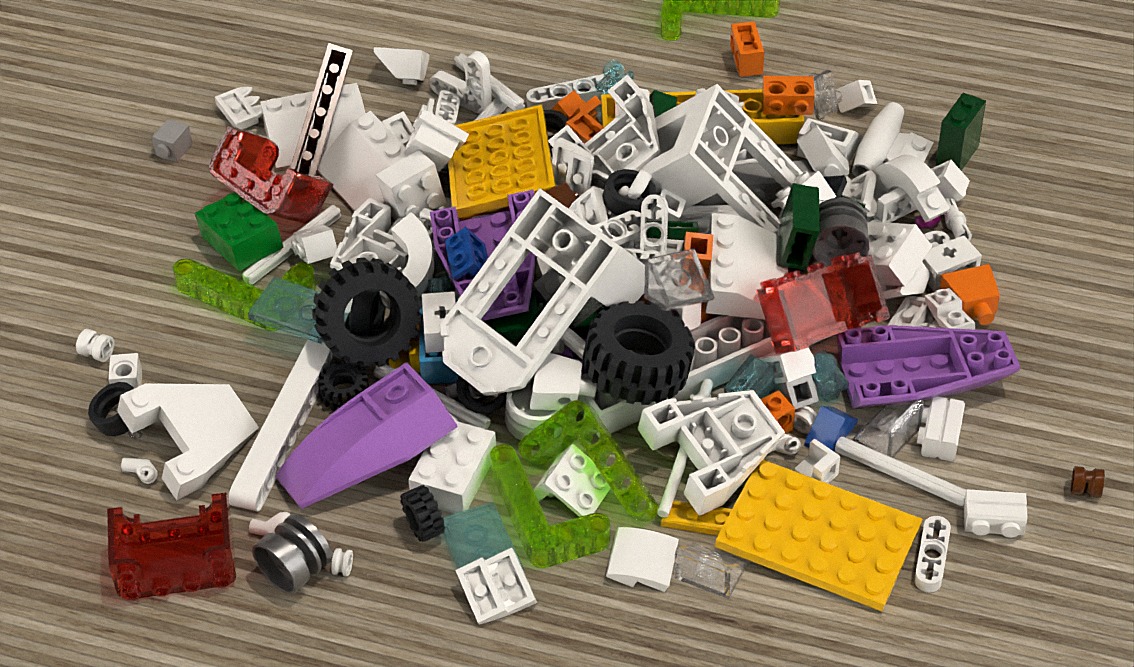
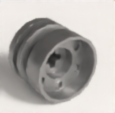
(841, 229)
(292, 553)

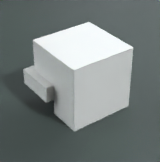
(435, 138)

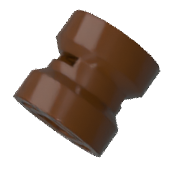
(1087, 481)

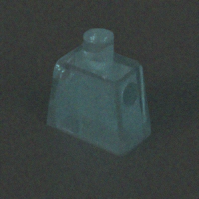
(753, 375)

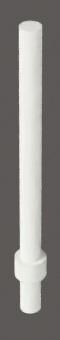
(680, 463)

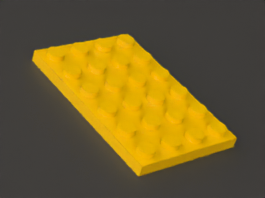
(500, 159)
(819, 534)

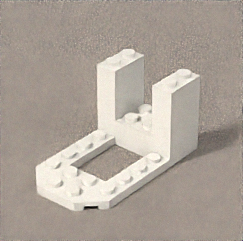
(700, 150)
(570, 246)

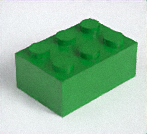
(238, 231)

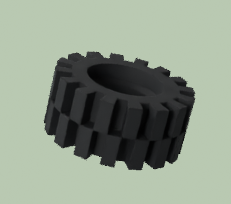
(337, 375)
(422, 513)

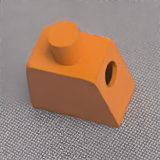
(976, 290)

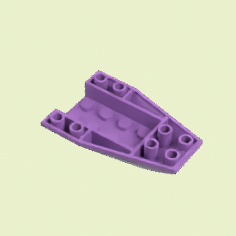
(491, 230)
(920, 362)
(366, 437)

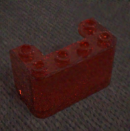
(245, 166)
(822, 301)
(172, 553)

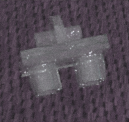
(826, 96)

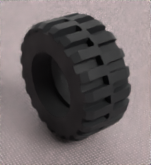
(391, 336)
(636, 375)

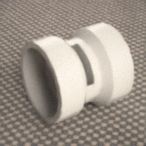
(95, 345)

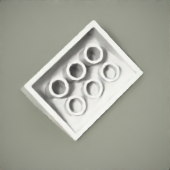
(286, 116)
(357, 156)
(740, 260)

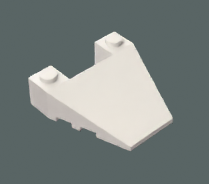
(627, 140)
(370, 239)
(202, 420)
(720, 436)

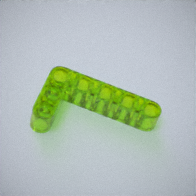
(674, 12)
(228, 292)
(598, 452)
(544, 543)

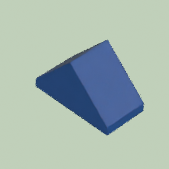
(830, 426)

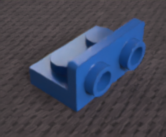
(465, 253)

